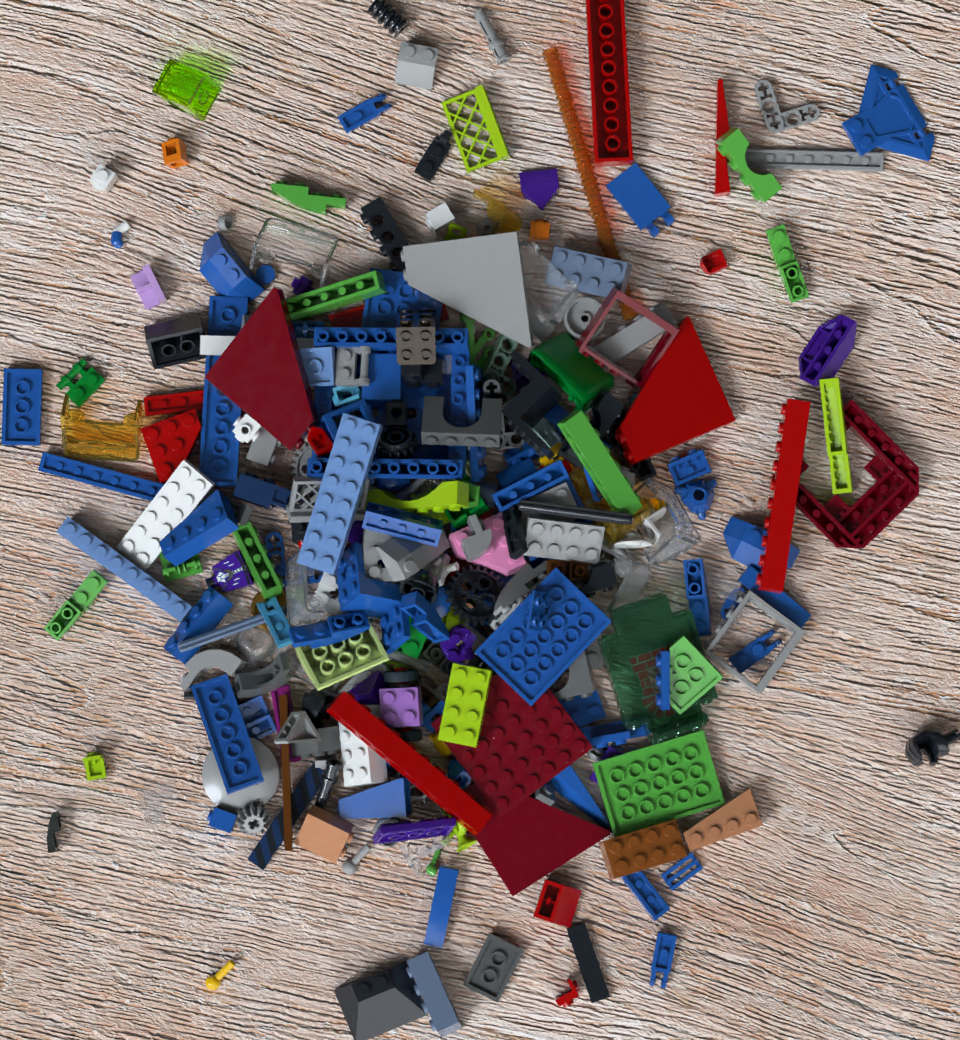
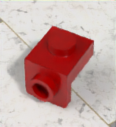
(567, 998)

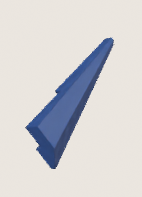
(572, 789)

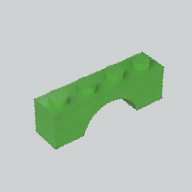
(734, 146)

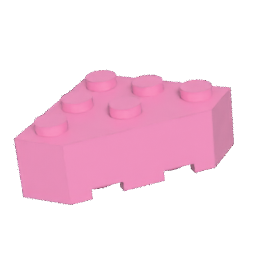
(497, 556)

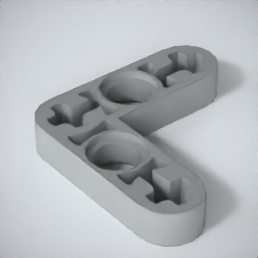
(782, 117)

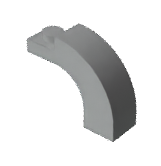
(209, 659)

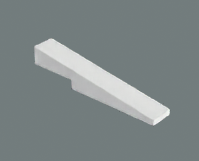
(217, 344)

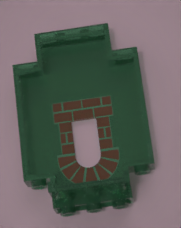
(639, 635)

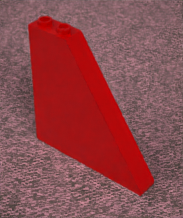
(675, 402)

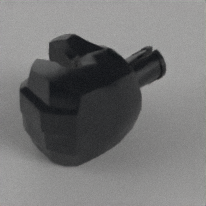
(931, 743)

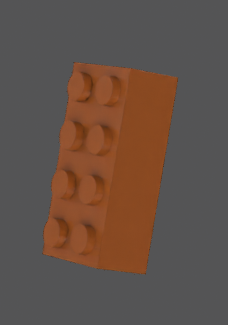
(642, 849)

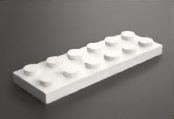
(167, 510)

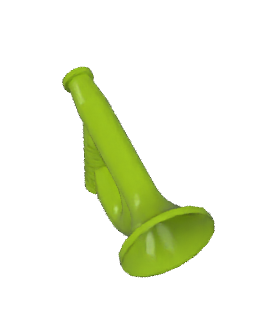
(463, 841)

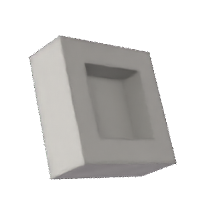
(320, 760)

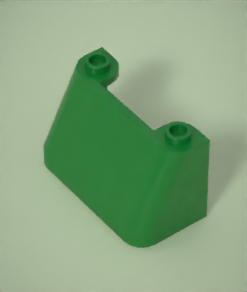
(571, 370)

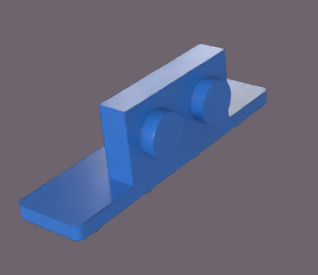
(611, 732)

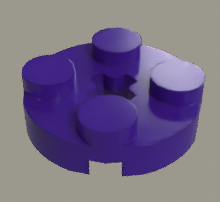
(461, 652)

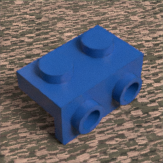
(688, 467)

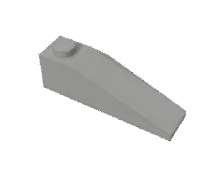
(408, 557)

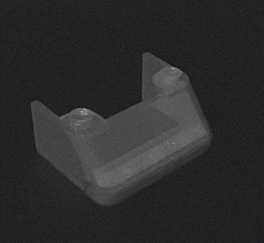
(297, 245)
(635, 575)

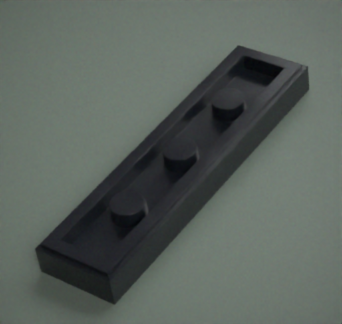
(588, 962)

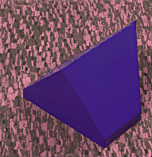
(368, 690)

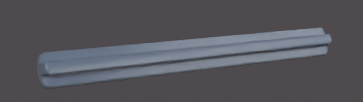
(223, 632)

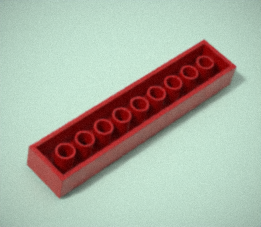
(609, 83)

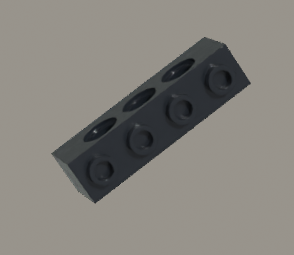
(378, 209)

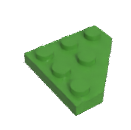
(689, 674)

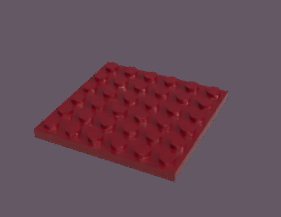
(519, 745)

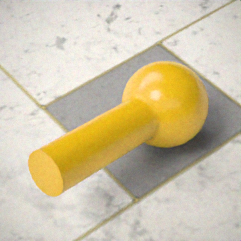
(213, 981)

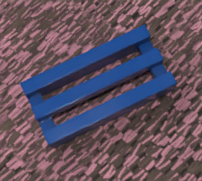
(694, 862)

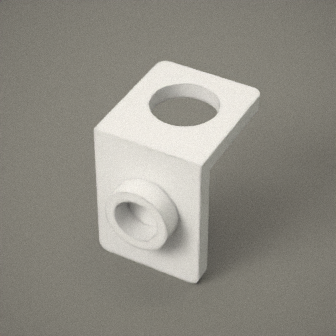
(648, 523)

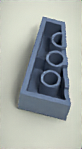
(434, 995)

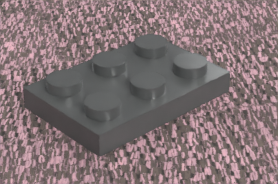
(493, 967)

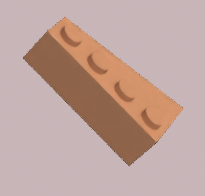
(728, 820)

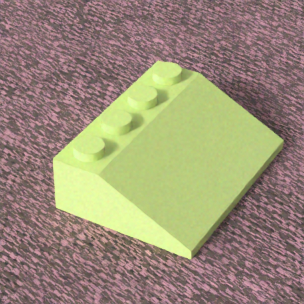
(342, 659)

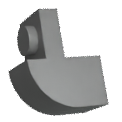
(479, 542)

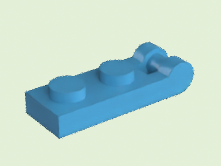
(275, 621)

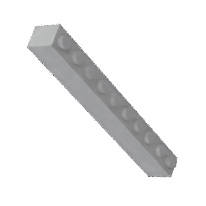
(622, 343)

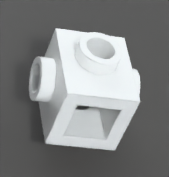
(240, 429)

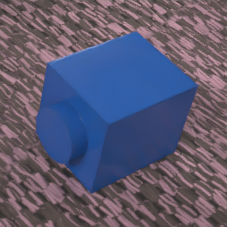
(222, 819)

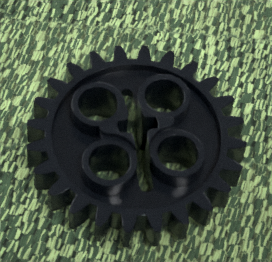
(471, 579)

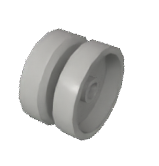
(580, 308)

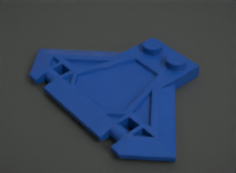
(888, 119)

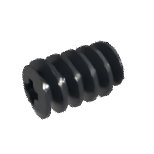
(388, 17)

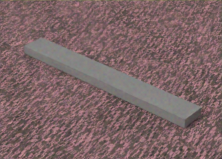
(814, 160)

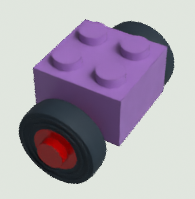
(402, 704)

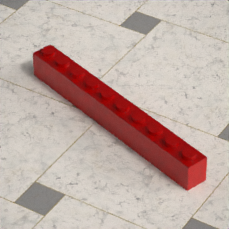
(784, 496)
(409, 763)

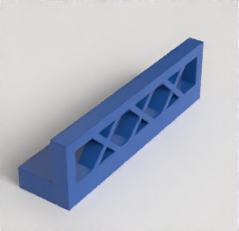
(402, 524)

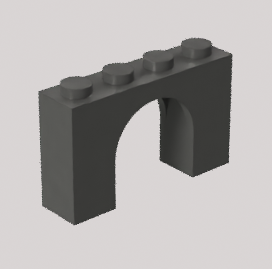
(483, 433)
(580, 679)

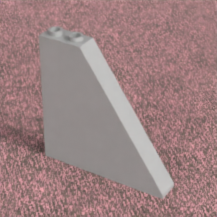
(476, 278)

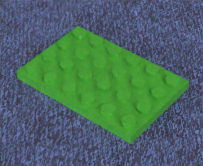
(658, 783)

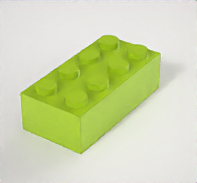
(465, 704)

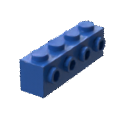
(201, 619)

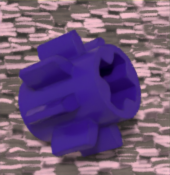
(302, 285)

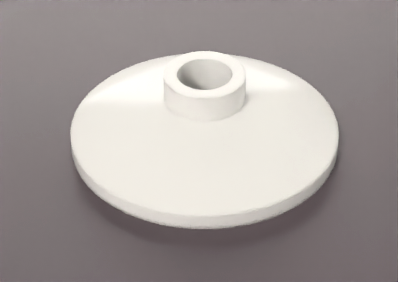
(633, 541)

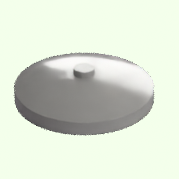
(255, 794)

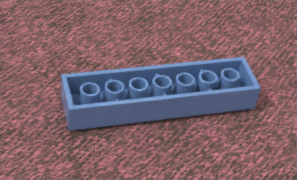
(339, 493)

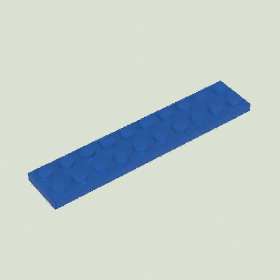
(218, 443)

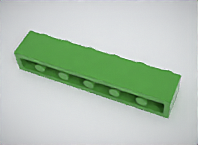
(336, 295)
(598, 463)

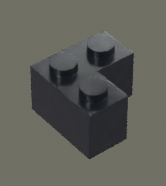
(424, 374)

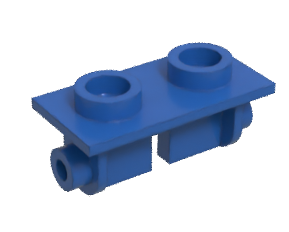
(514, 455)

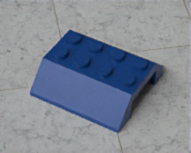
(535, 484)

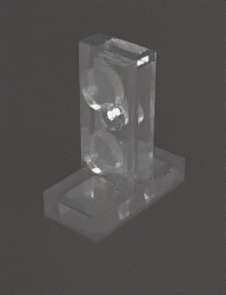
(421, 852)

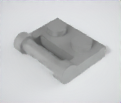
(347, 366)

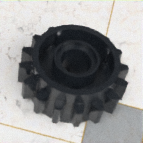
(397, 443)

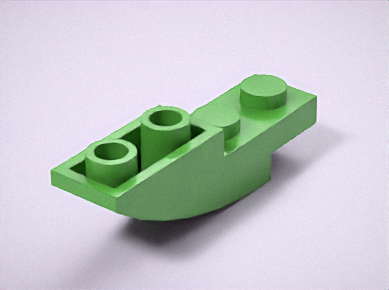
(300, 197)
(786, 263)
(76, 605)

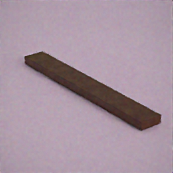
(286, 778)

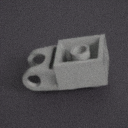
(370, 541)

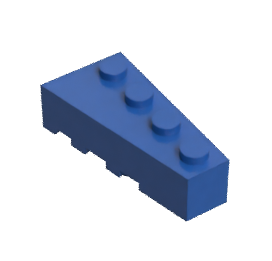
(200, 529)

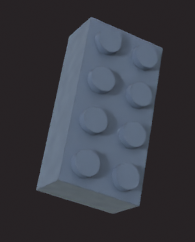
(591, 272)

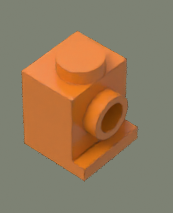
(171, 158)
(539, 230)

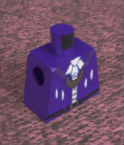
(230, 574)

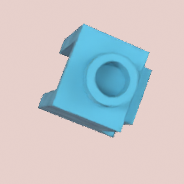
(339, 392)

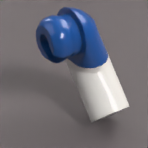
(116, 234)

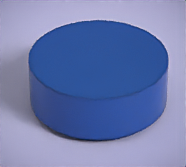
(265, 274)

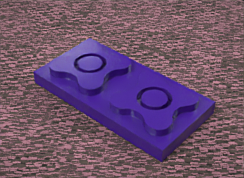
(411, 831)

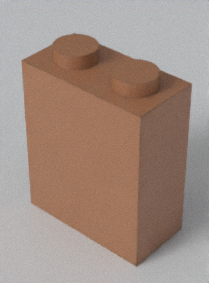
(325, 834)

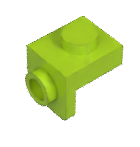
(94, 766)

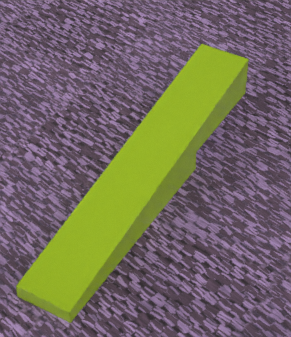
(836, 436)

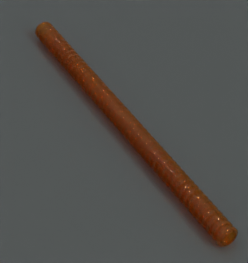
(584, 164)

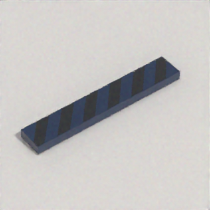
(275, 833)

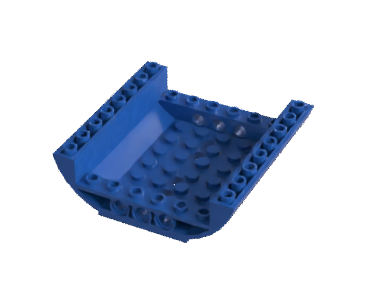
(427, 460)

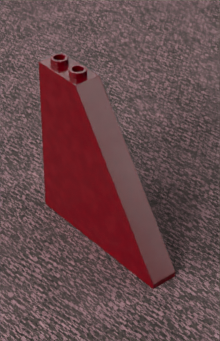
(267, 374)
(532, 840)

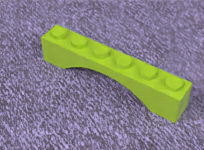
(448, 495)

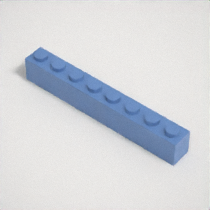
(124, 569)

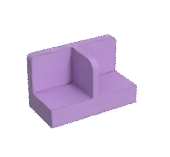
(148, 288)

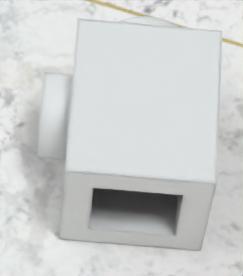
(103, 179)
(439, 217)

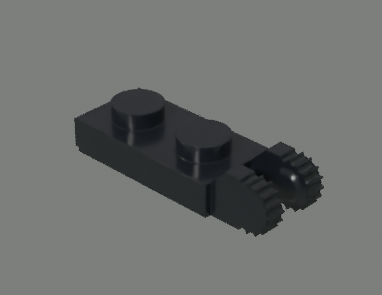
(514, 532)

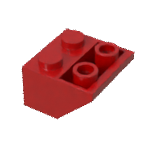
(557, 903)

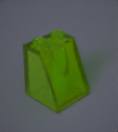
(186, 89)

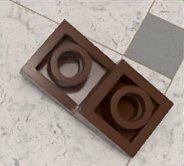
(572, 570)

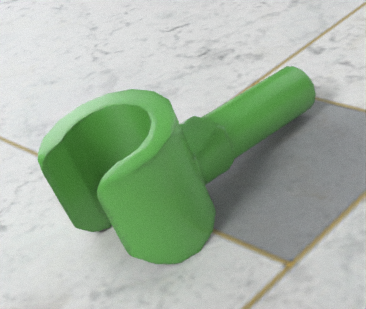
(431, 868)

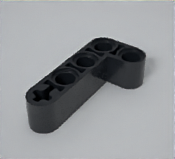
(506, 432)

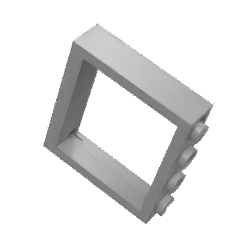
(780, 658)

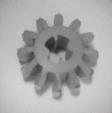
(253, 819)

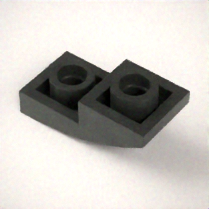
(434, 653)

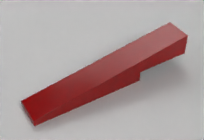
(721, 179)

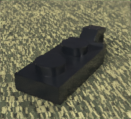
(434, 156)

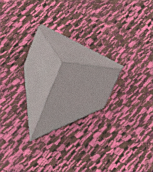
(297, 729)

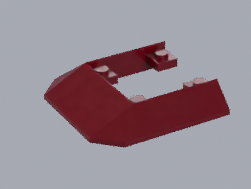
(891, 493)

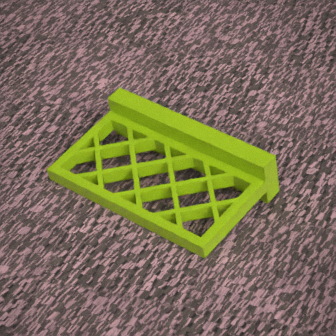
(489, 119)

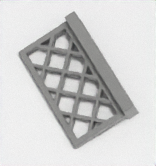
(303, 512)

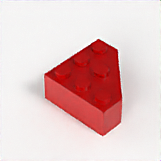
(172, 442)

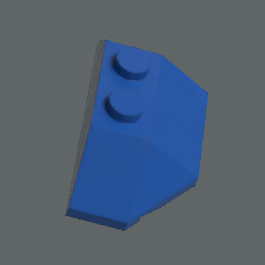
(227, 271)
(745, 543)

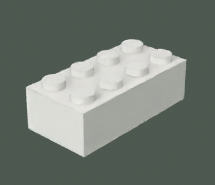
(359, 761)

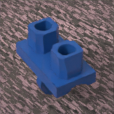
(305, 329)

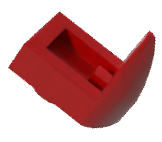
(713, 262)
(319, 441)

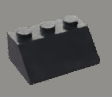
(175, 341)

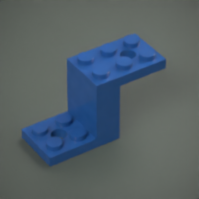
(373, 596)

